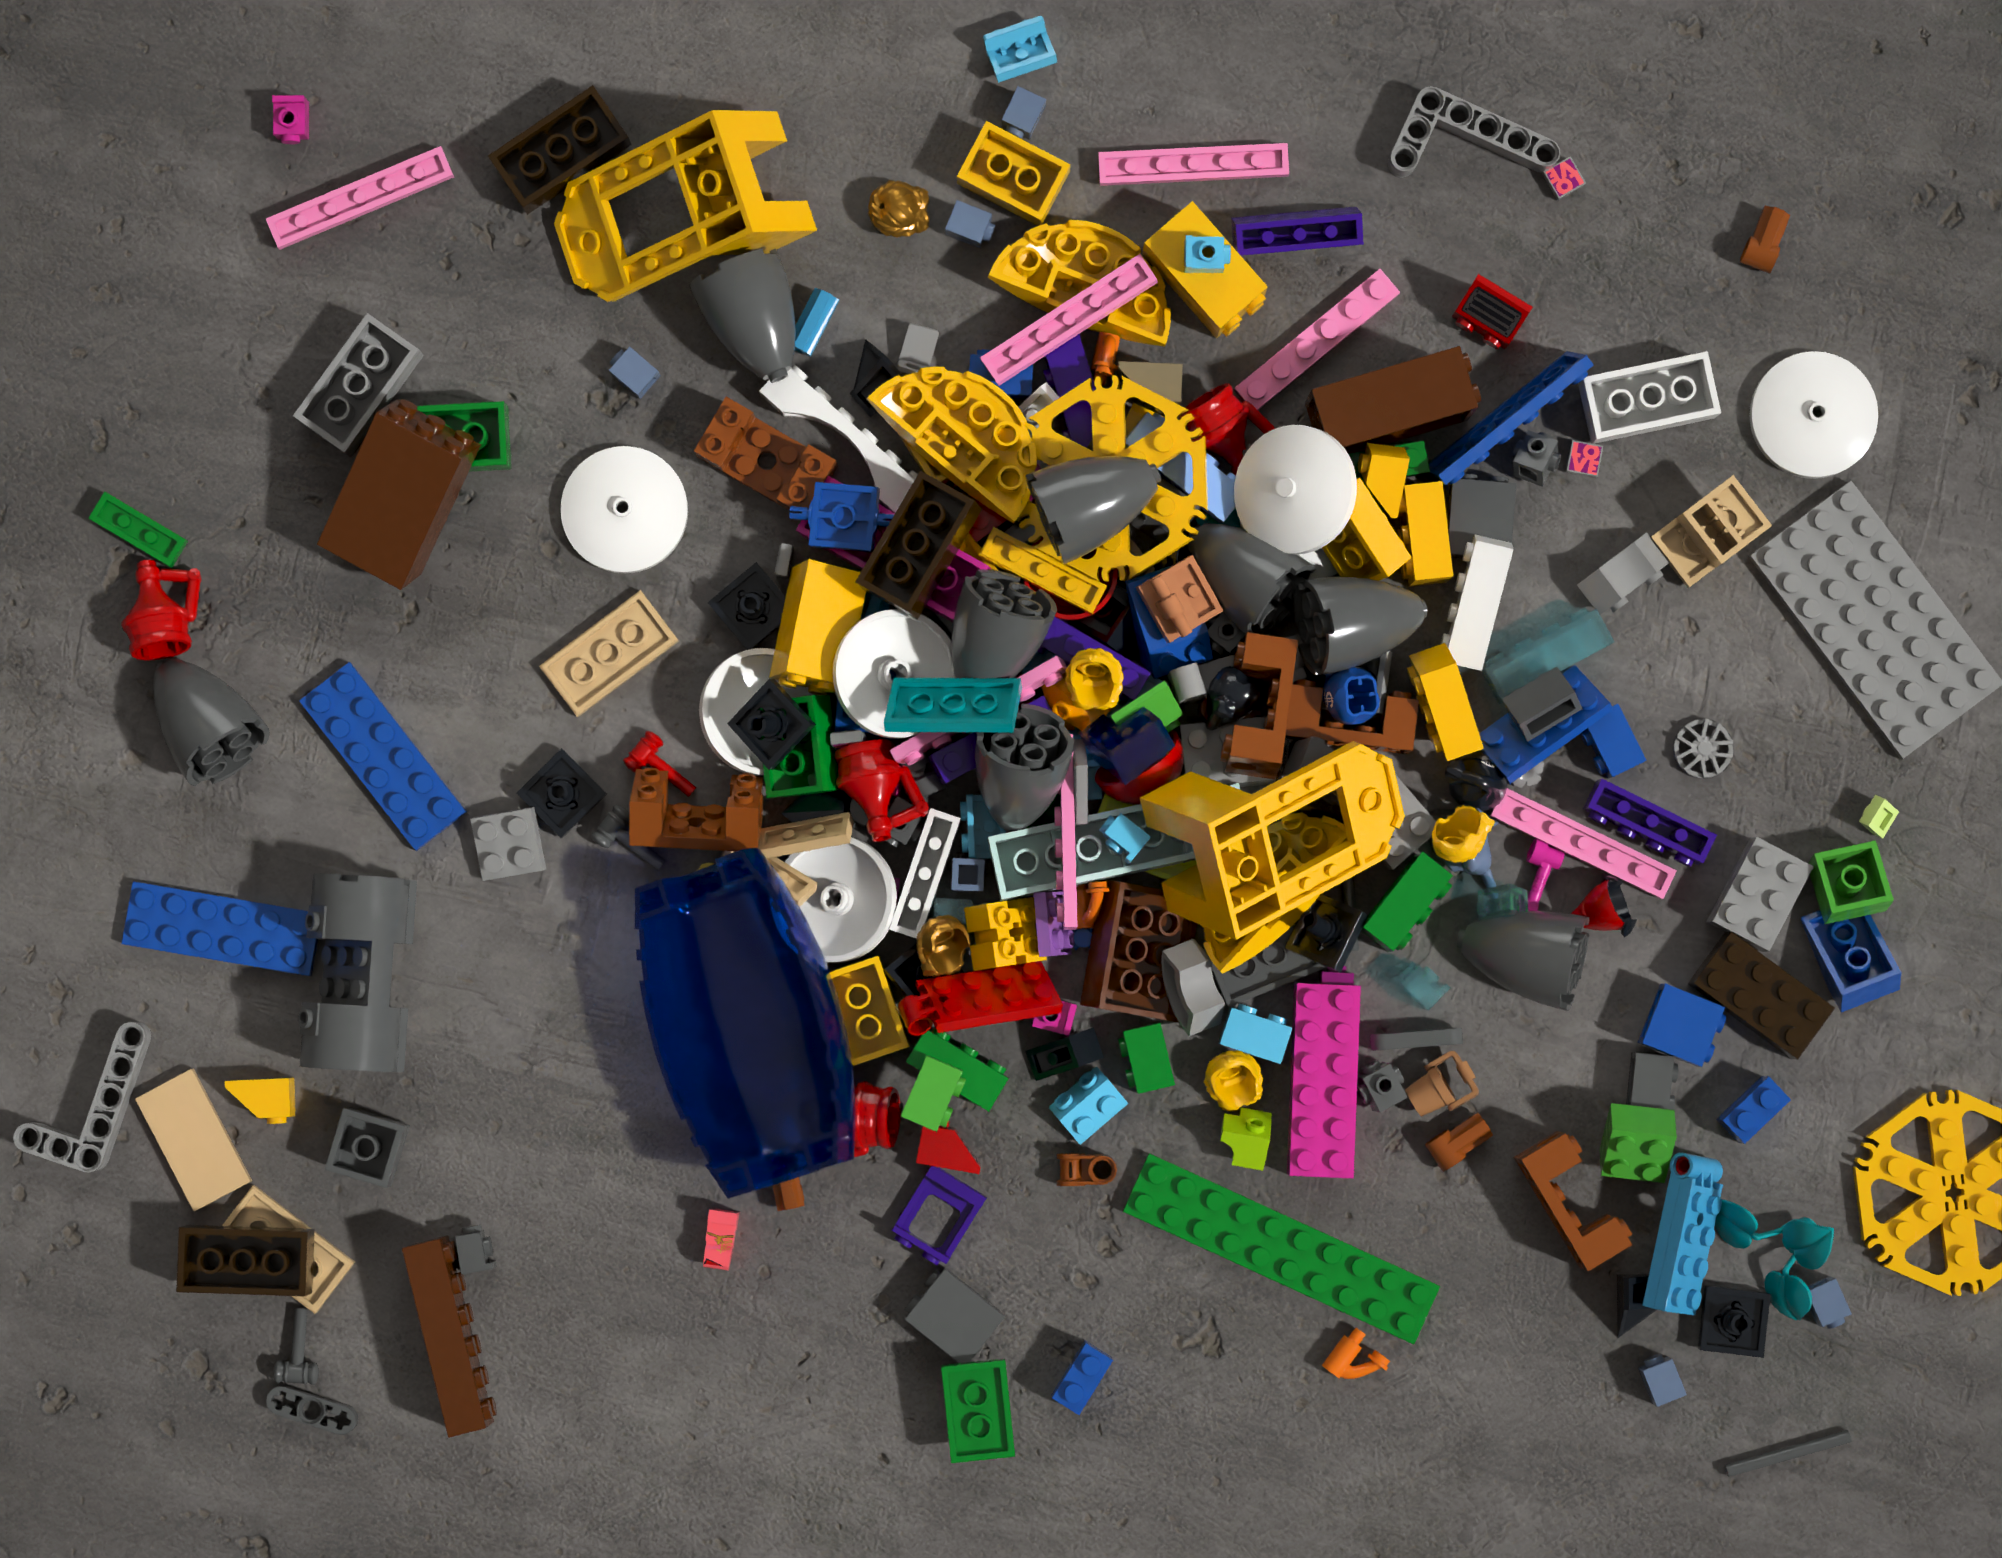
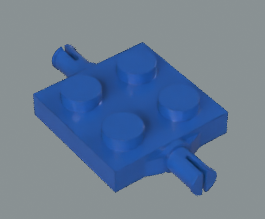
(843, 516)

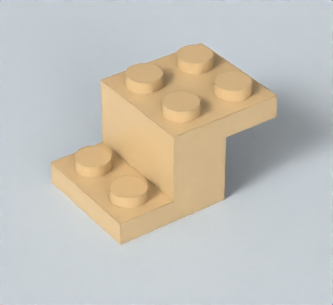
(1711, 531)

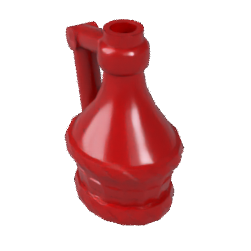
(1224, 422)
(156, 622)
(870, 777)
(876, 1117)

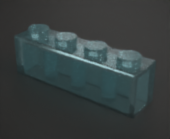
(1557, 648)

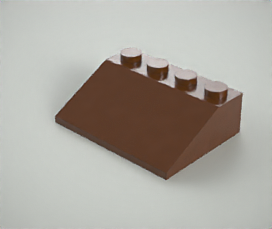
(1127, 951)

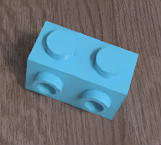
(1256, 1034)

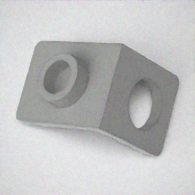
(917, 348)

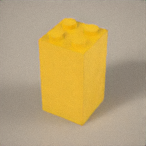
(1213, 297)
(815, 617)

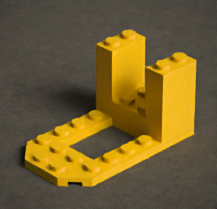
(719, 189)
(1235, 873)

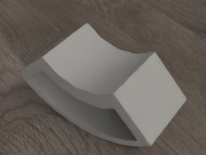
(1624, 573)
(1191, 987)

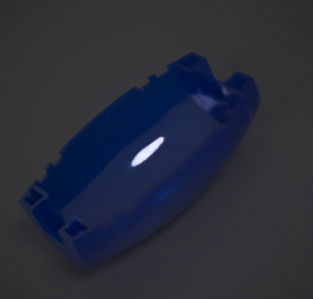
(746, 1023)

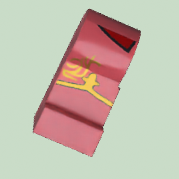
(720, 1238)

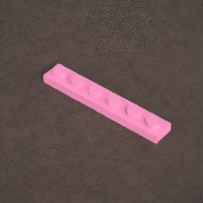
(1193, 164)
(359, 197)
(1068, 320)
(1317, 340)
(913, 749)
(1584, 844)
(1065, 849)

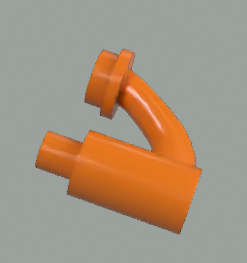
(1105, 356)
(1089, 903)
(1345, 1352)

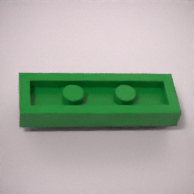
(138, 529)

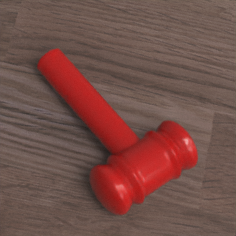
(645, 754)

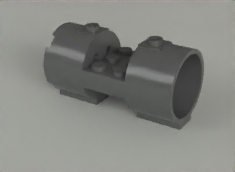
(354, 1021)

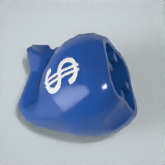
(1351, 695)

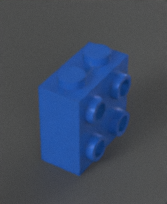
(1682, 1025)

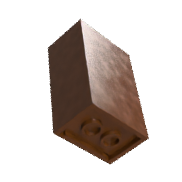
(1396, 401)
(399, 493)

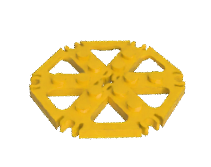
(1110, 440)
(1929, 1209)

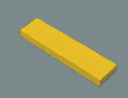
(1042, 571)

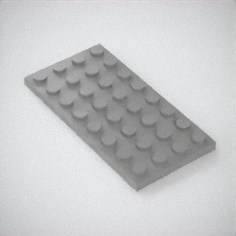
(1876, 620)

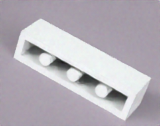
(1478, 600)
(925, 873)

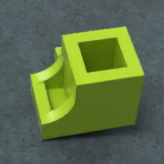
(1247, 1137)

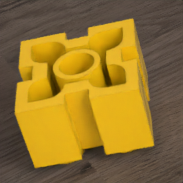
(1003, 933)

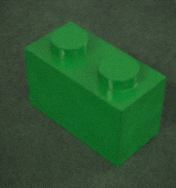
(1147, 1058)

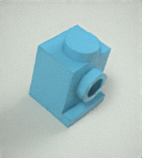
(1197, 263)
(1124, 836)

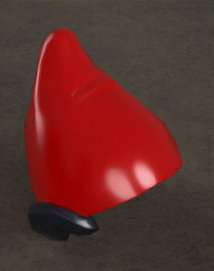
(1607, 907)

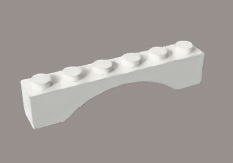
(798, 399)

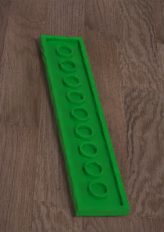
(1281, 1248)

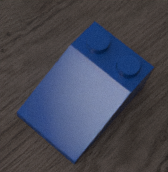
(1154, 652)
(1852, 959)

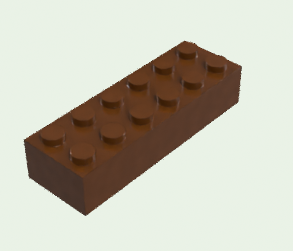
(449, 1336)

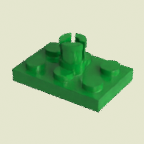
(978, 1410)

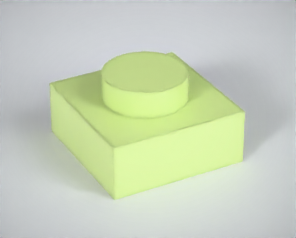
(1878, 816)

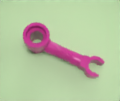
(1545, 858)

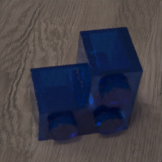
(1128, 747)

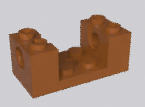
(738, 440)
(1272, 663)
(1394, 731)
(691, 826)
(1593, 1242)

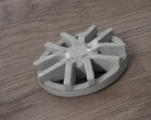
(1703, 748)

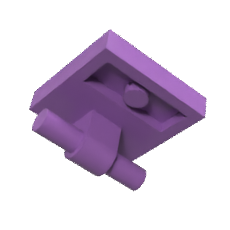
(1050, 933)

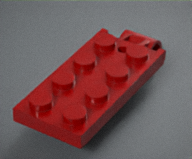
(980, 998)

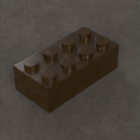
(560, 149)
(918, 545)
(1761, 995)
(245, 1260)

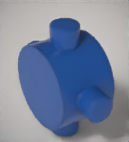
(1082, 937)

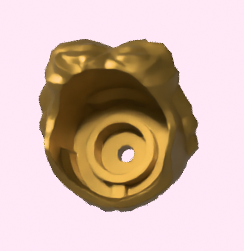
(902, 211)
(942, 946)

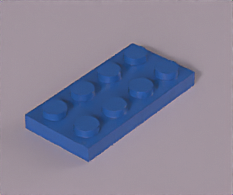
(1515, 756)

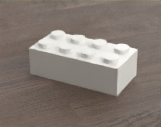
(1649, 397)

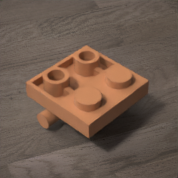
(1179, 599)

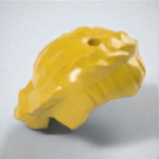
(1094, 679)
(1461, 834)
(1234, 1080)

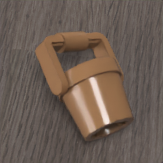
(1434, 1092)

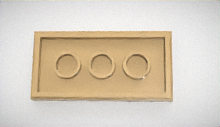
(609, 653)
(193, 1139)
(329, 1262)

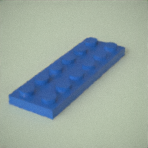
(1500, 423)
(383, 756)
(219, 928)

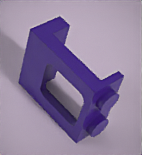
(950, 1190)

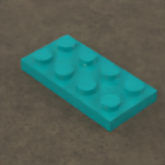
(953, 705)

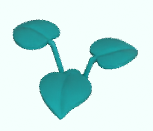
(1802, 1237)

